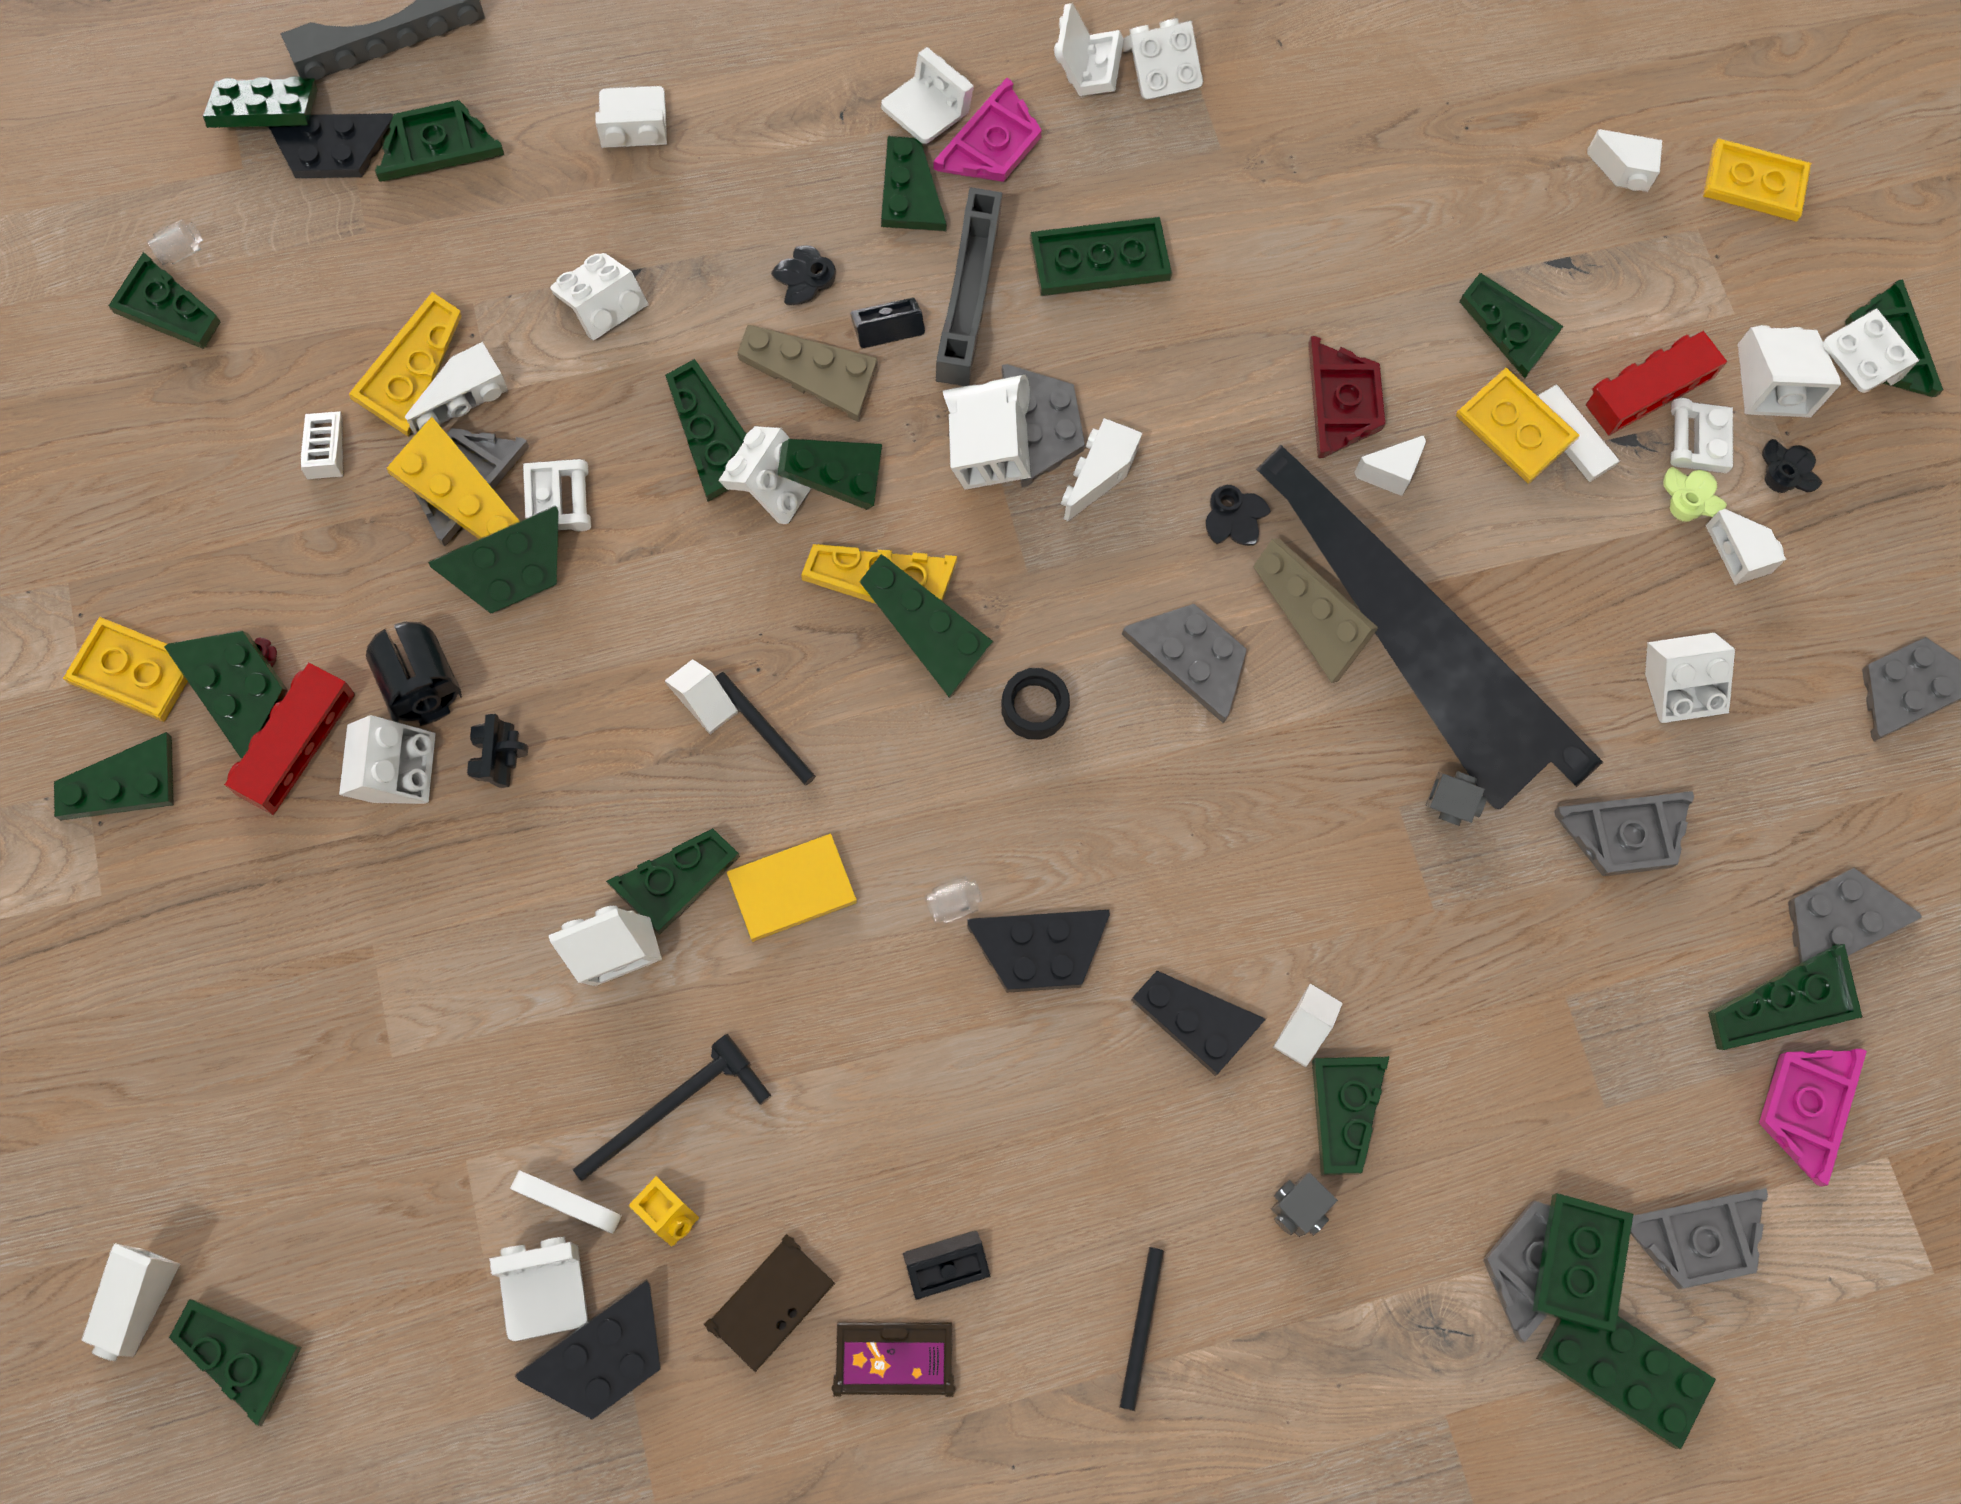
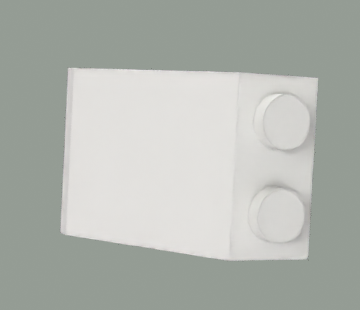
(1785, 371)

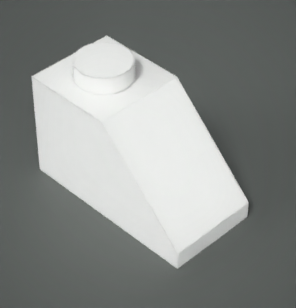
(1627, 158)
(1745, 546)

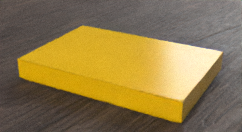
(1757, 179)
(1517, 425)
(127, 670)
(791, 887)

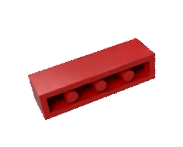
(1655, 382)
(289, 738)

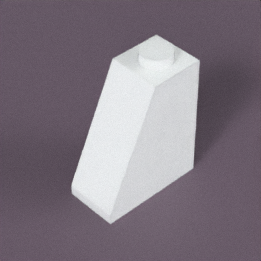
(127, 1300)

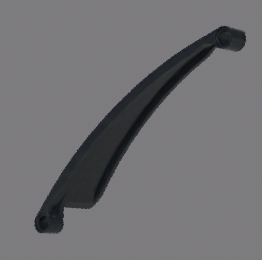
(1471, 694)

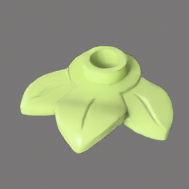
(1692, 494)

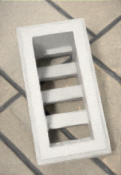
(326, 467)

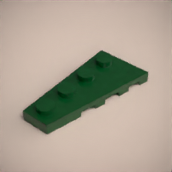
(931, 628)
(1796, 1001)

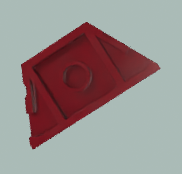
(1344, 397)

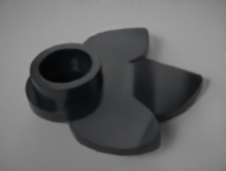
(801, 275)
(1790, 468)
(1239, 519)

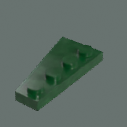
(707, 424)

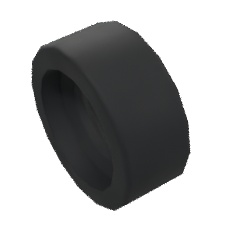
(1047, 680)

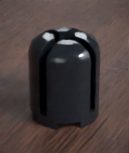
(432, 679)

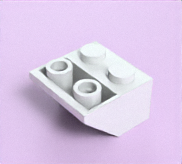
(1690, 676)
(387, 762)
(606, 945)

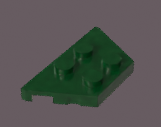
(434, 140)
(1900, 314)
(506, 562)
(231, 682)

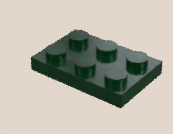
(260, 102)
(1583, 1262)

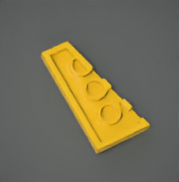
(408, 363)
(448, 481)
(843, 568)

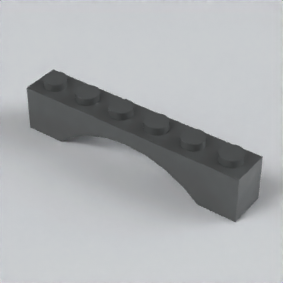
(325, 49)
(969, 287)

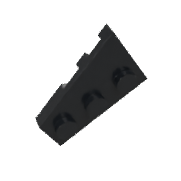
(1197, 1020)

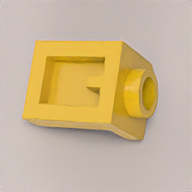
(664, 1212)

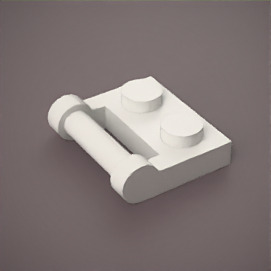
(1711, 436)
(544, 491)

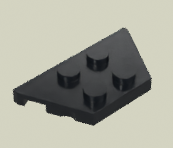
(332, 144)
(1040, 948)
(601, 1357)

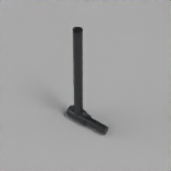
(726, 1059)

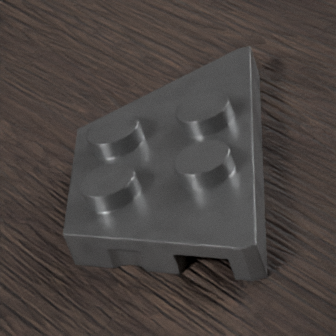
(1051, 420)
(492, 460)
(1193, 654)
(1910, 685)
(1629, 832)
(1846, 912)
(1704, 1238)
(1515, 1268)

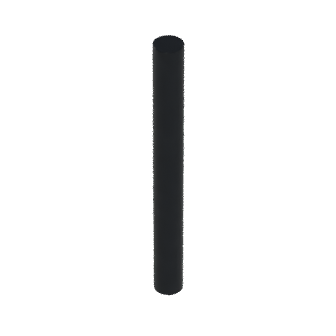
(764, 728)
(1141, 1329)

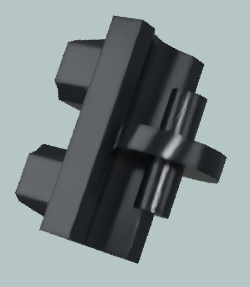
(498, 753)

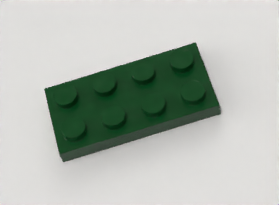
(1100, 256)
(1631, 1376)

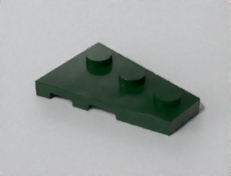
(909, 189)
(160, 303)
(1510, 322)
(834, 468)
(121, 783)
(676, 879)
(1345, 1110)
(236, 1355)

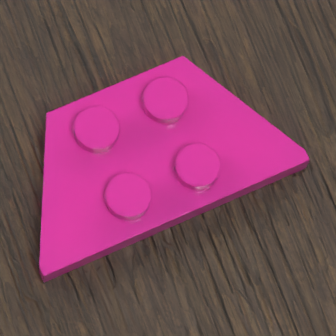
(992, 139)
(1811, 1106)

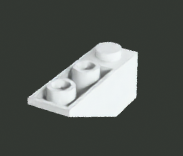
(460, 386)
(1106, 465)

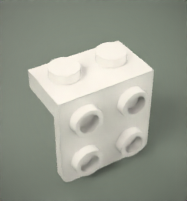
(1086, 58)
(1164, 58)
(930, 99)
(631, 117)
(600, 294)
(1870, 352)
(756, 471)
(541, 1289)

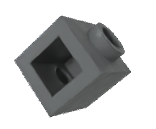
(1456, 798)
(1302, 1206)

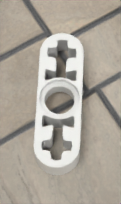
(566, 1202)

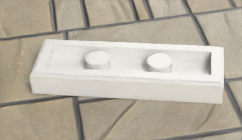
(1589, 451)

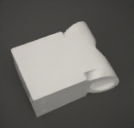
(989, 431)

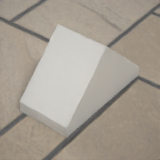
(1392, 466)
(702, 695)
(1308, 1025)

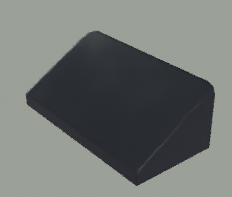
(888, 322)
(946, 1264)

